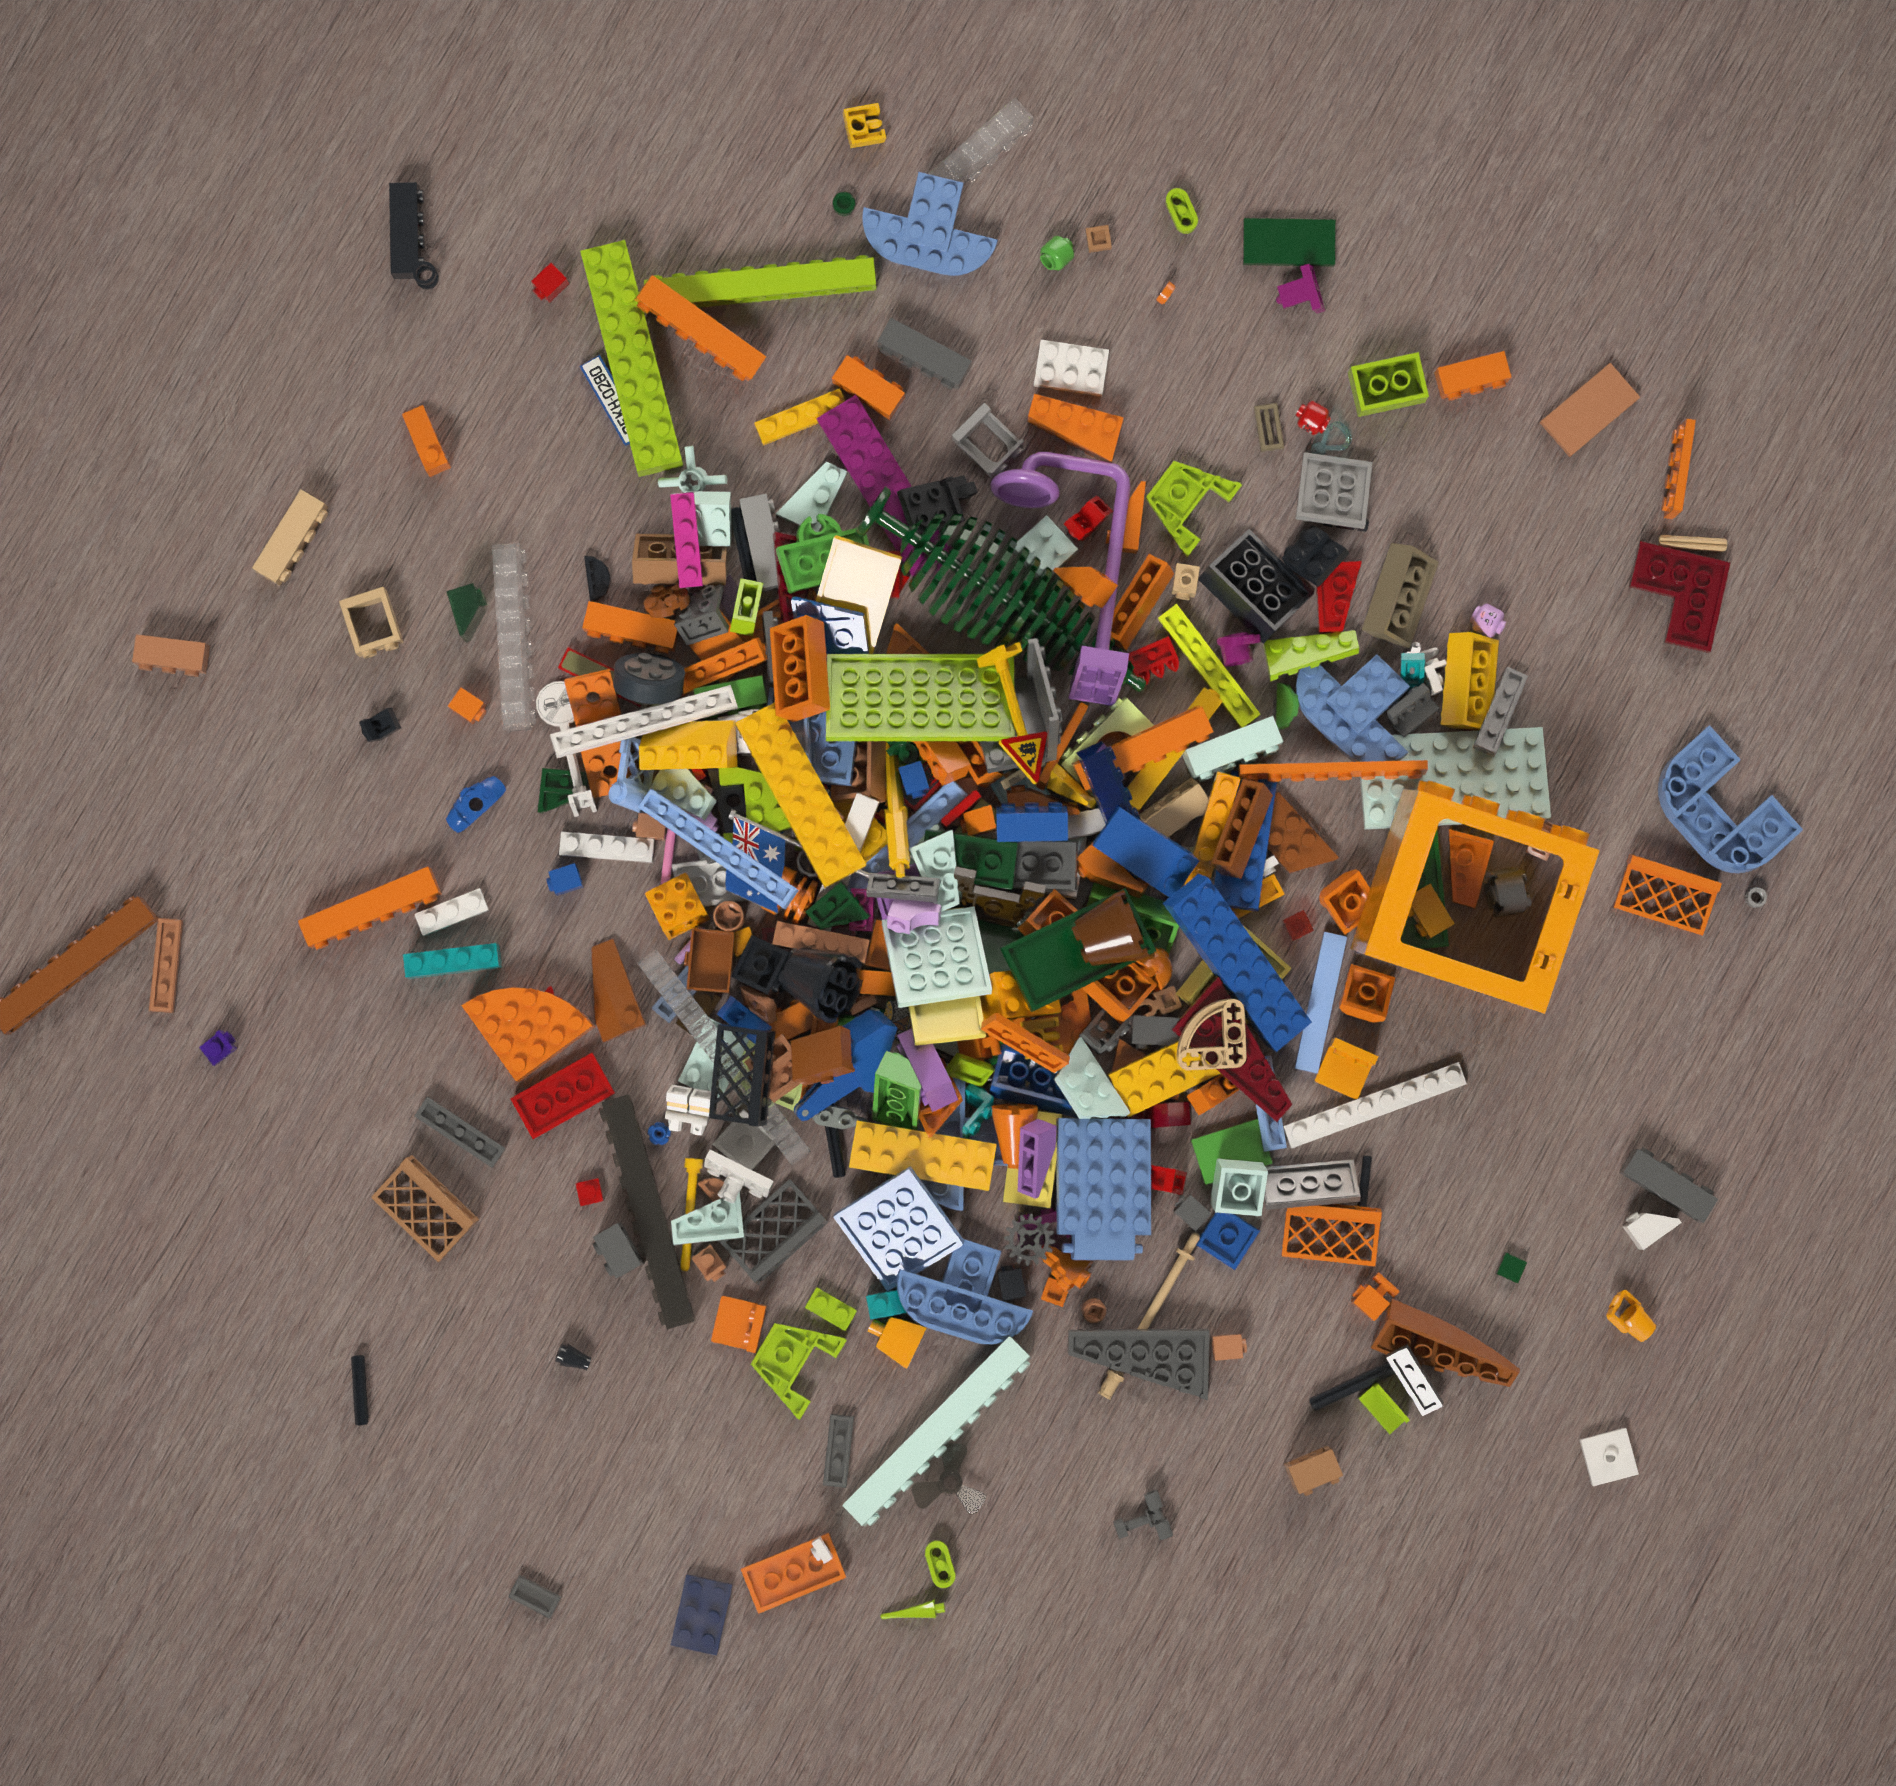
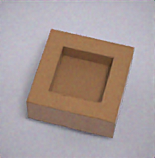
(1098, 238)

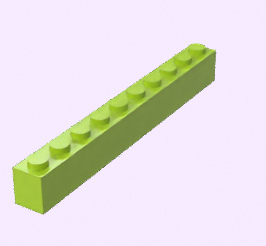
(775, 282)

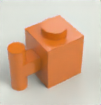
(980, 1048)
(1371, 1300)

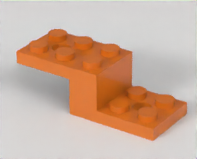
(588, 712)

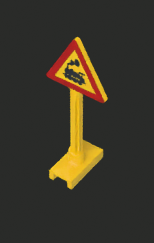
(1025, 749)

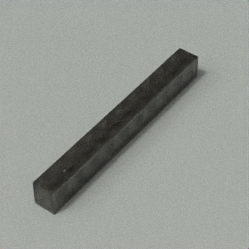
(648, 1212)

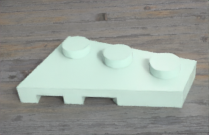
(937, 860)

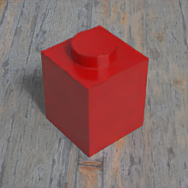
(549, 283)

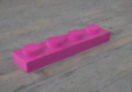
(686, 539)

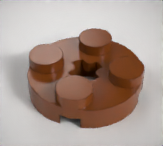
(665, 600)

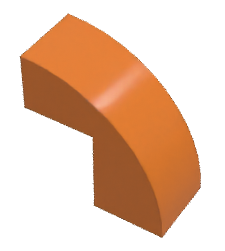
(877, 983)

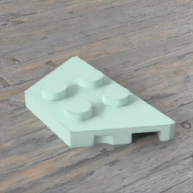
(1088, 1086)

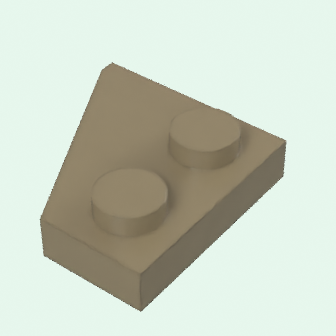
(1014, 776)

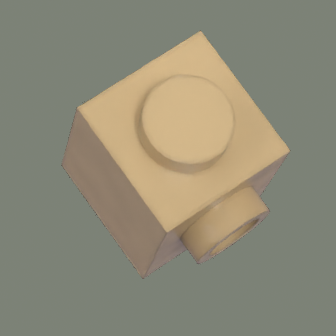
(1185, 581)

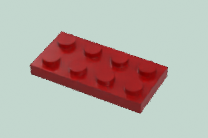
(562, 1096)

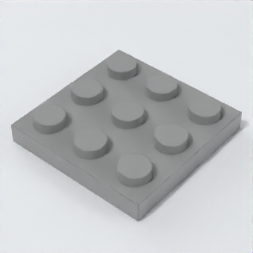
(1334, 490)

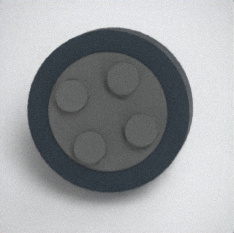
(648, 678)

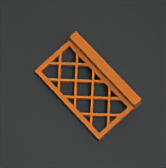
(1670, 874)
(1336, 1212)

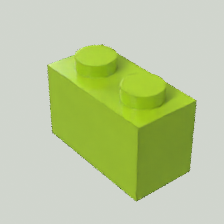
(746, 607)

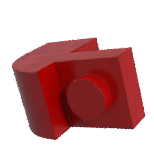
(1088, 518)

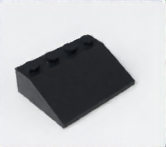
(1255, 585)

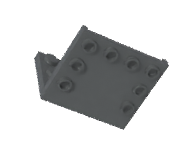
(1037, 709)

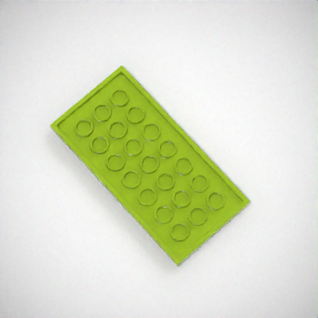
(916, 698)

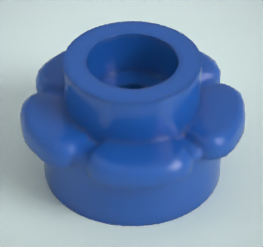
(654, 1138)

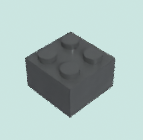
(617, 1250)

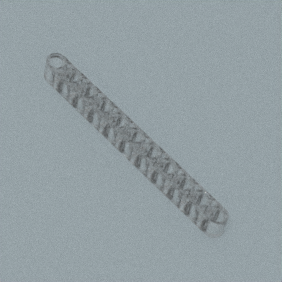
(705, 1034)

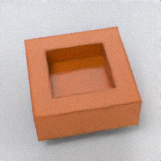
(1053, 1293)

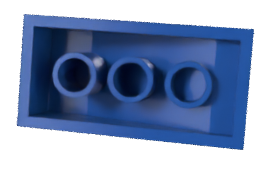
(1145, 852)

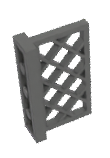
(788, 1245)

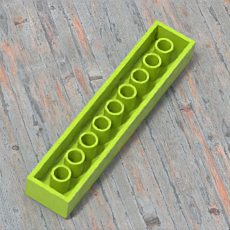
(631, 358)

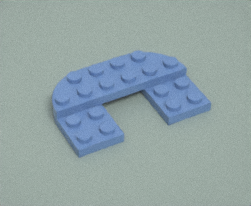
(1705, 824)

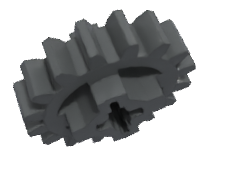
(1016, 1250)

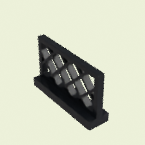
(760, 1079)

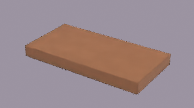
(1589, 410)

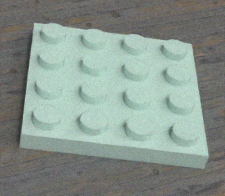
(938, 960)

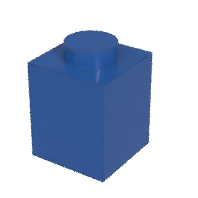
(914, 780)
(564, 879)

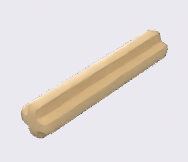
(1693, 543)

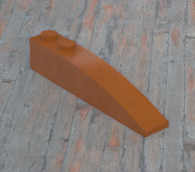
(1441, 1345)

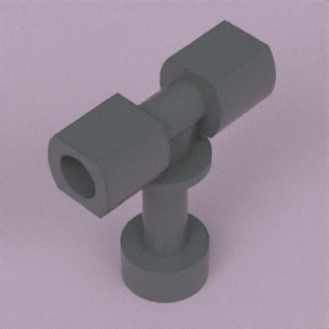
(1153, 1517)

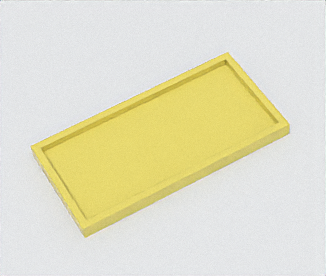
(947, 1020)

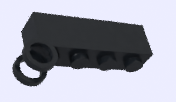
(406, 234)

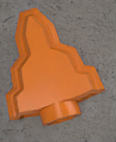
(1067, 1271)

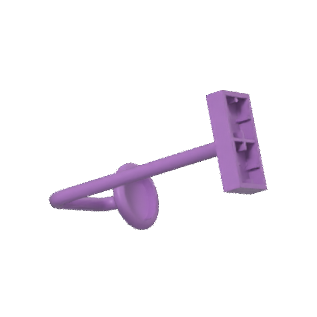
(1098, 669)

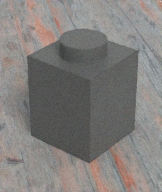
(1191, 1211)

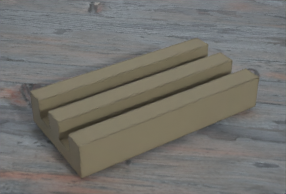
(1271, 446)

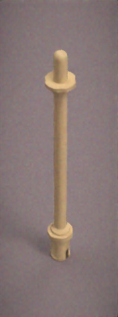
(1115, 1377)

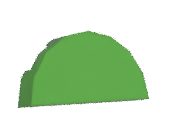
(1286, 705)

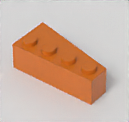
(1078, 426)

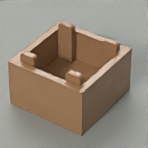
(1313, 1470)

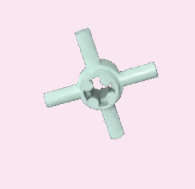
(696, 473)

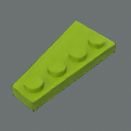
(1295, 653)

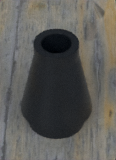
(572, 1357)

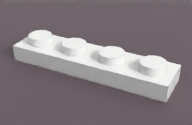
(606, 847)

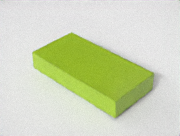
(969, 1069)

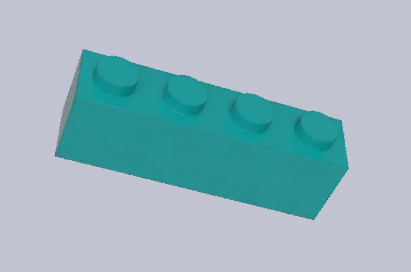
(452, 961)

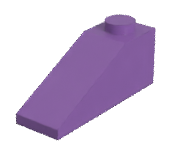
(1035, 1155)

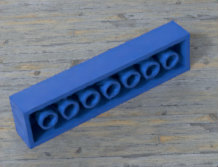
(1237, 962)

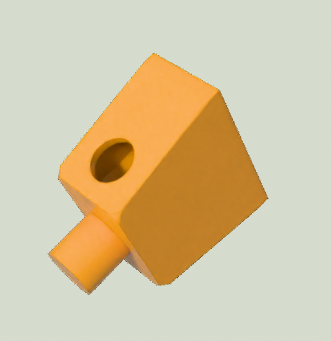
(898, 1338)

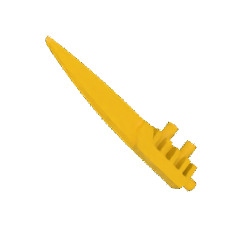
(896, 818)

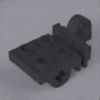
(935, 498)

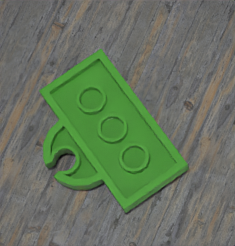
(806, 559)

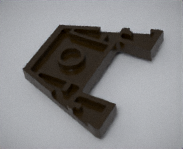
(994, 905)

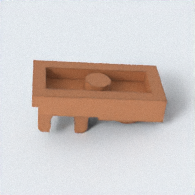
(759, 1003)

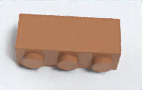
(170, 655)

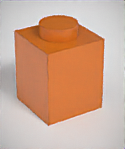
(468, 706)

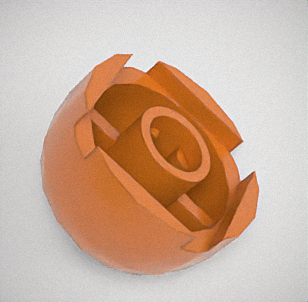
(1157, 967)

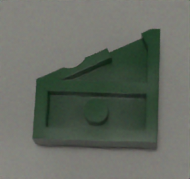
(555, 788)

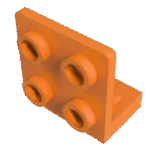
(739, 1323)

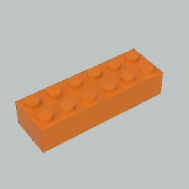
(1117, 992)

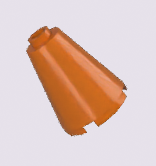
(1007, 1122)

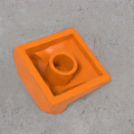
(1345, 899)
(1366, 994)

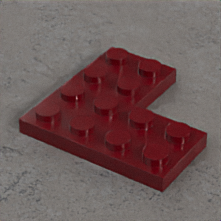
(1695, 585)

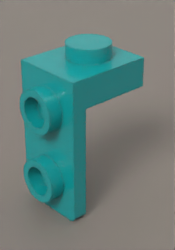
(983, 1102)

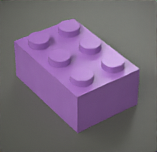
(929, 1069)

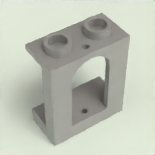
(984, 415)

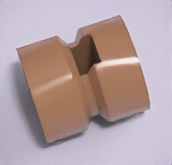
(729, 916)

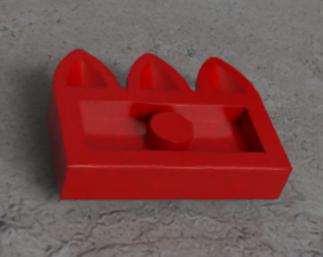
(1153, 658)

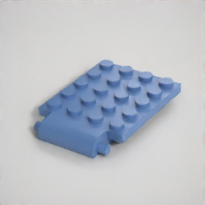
(1103, 1186)

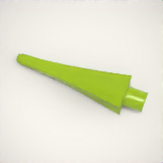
(924, 1610)

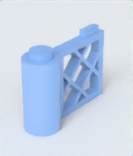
(630, 791)

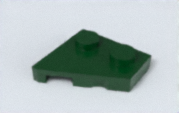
(837, 908)

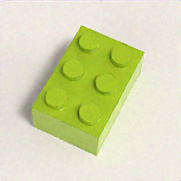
(1388, 384)

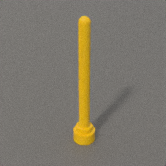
(692, 1167)

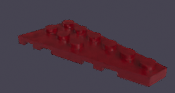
(1255, 1075)

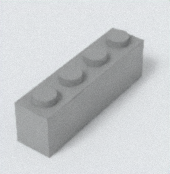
(760, 531)

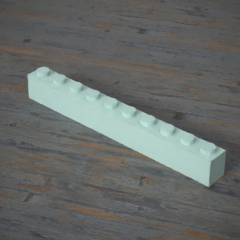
(937, 1431)

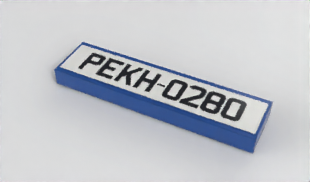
(605, 390)

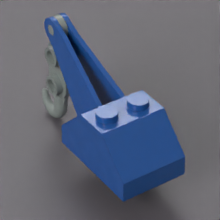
(870, 1039)

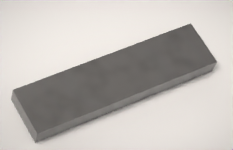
(1500, 712)

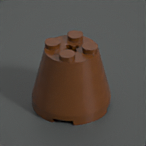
(1110, 933)

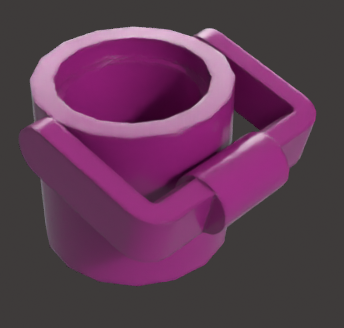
(1237, 648)

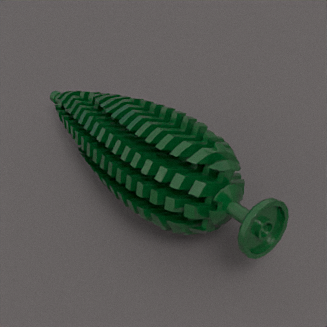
(1011, 600)

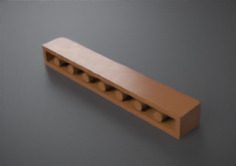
(75, 964)

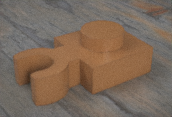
(1162, 1002)

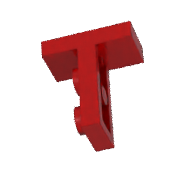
(1168, 1180)

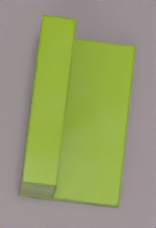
(1383, 1408)

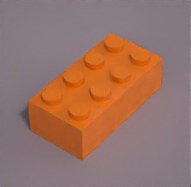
(799, 668)

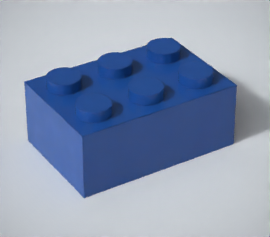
(1032, 822)

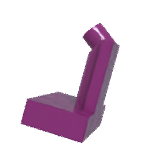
(1302, 291)

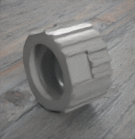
(1763, 896)

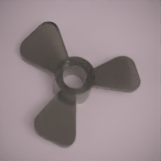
(926, 1492)

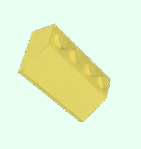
(1011, 1194)

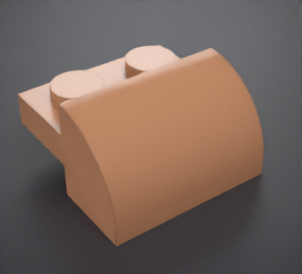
(781, 1069)

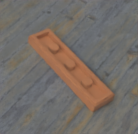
(165, 965)

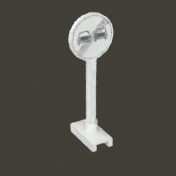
(556, 710)

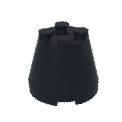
(822, 981)

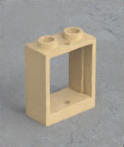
(364, 600)

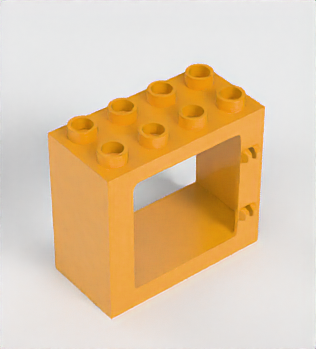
(1402, 867)

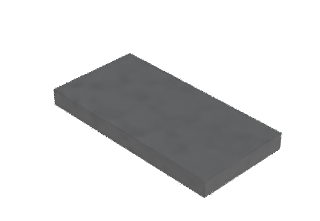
(1311, 1184)

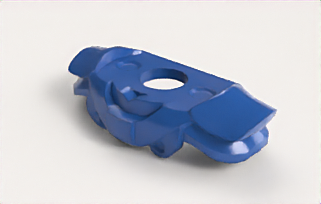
(488, 791)

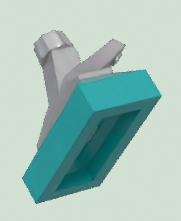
(1413, 664)

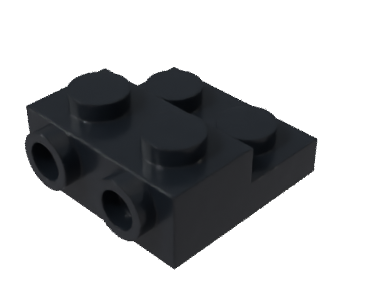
(1314, 555)
(761, 966)

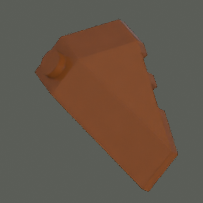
(614, 998)

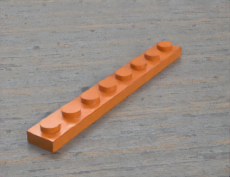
(1343, 770)

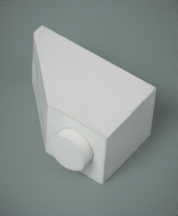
(1648, 1228)

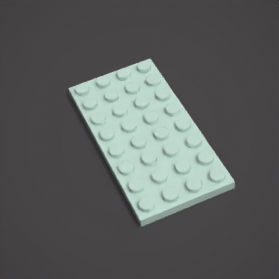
(1511, 778)

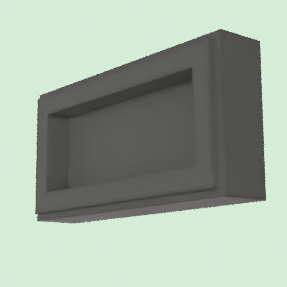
(534, 1596)

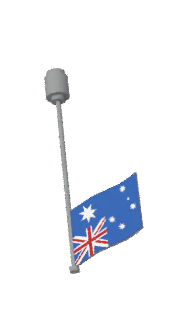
(766, 848)

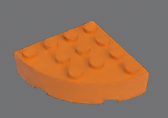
(526, 1026)

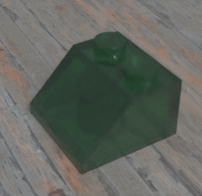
(468, 609)

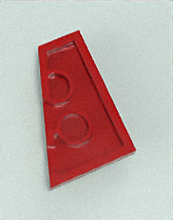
(1335, 597)

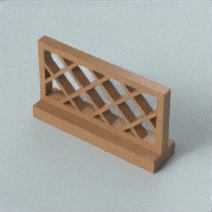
(442, 1197)

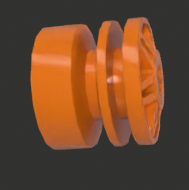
(803, 899)

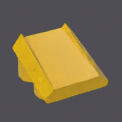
(1065, 785)

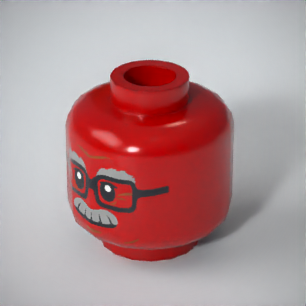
(1313, 418)

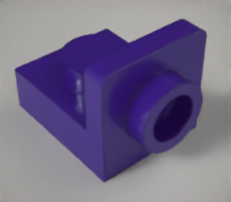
(219, 1047)

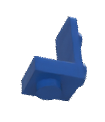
(740, 1016)

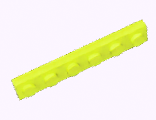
(1209, 666)

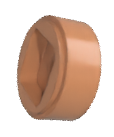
(1093, 1310)

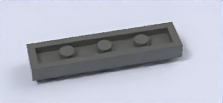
(460, 1132)

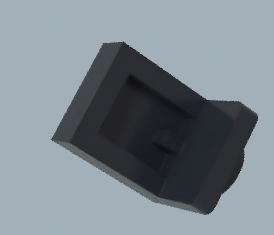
(380, 725)

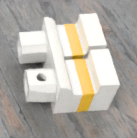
(687, 1107)

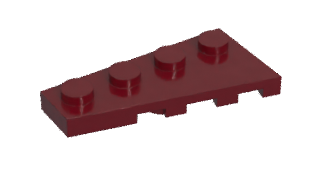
(784, 596)

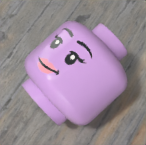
(1487, 620)

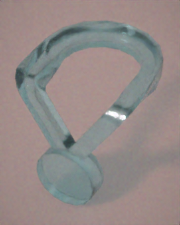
(1321, 447)

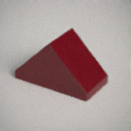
(1169, 1114)

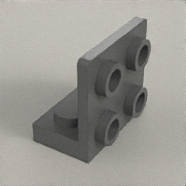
(702, 616)

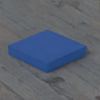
(1227, 1238)

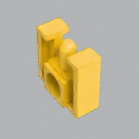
(858, 115)
(1037, 1027)

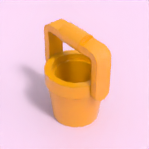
(1633, 1319)

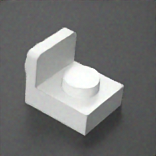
(1432, 679)

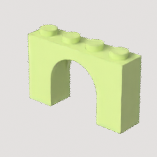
(1121, 717)

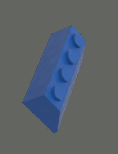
(1027, 1083)

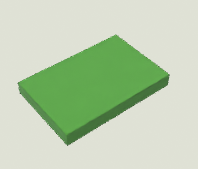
(1234, 1143)

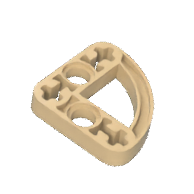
(1222, 1051)

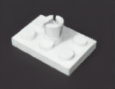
(736, 1177)

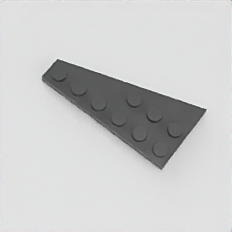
(1157, 1355)

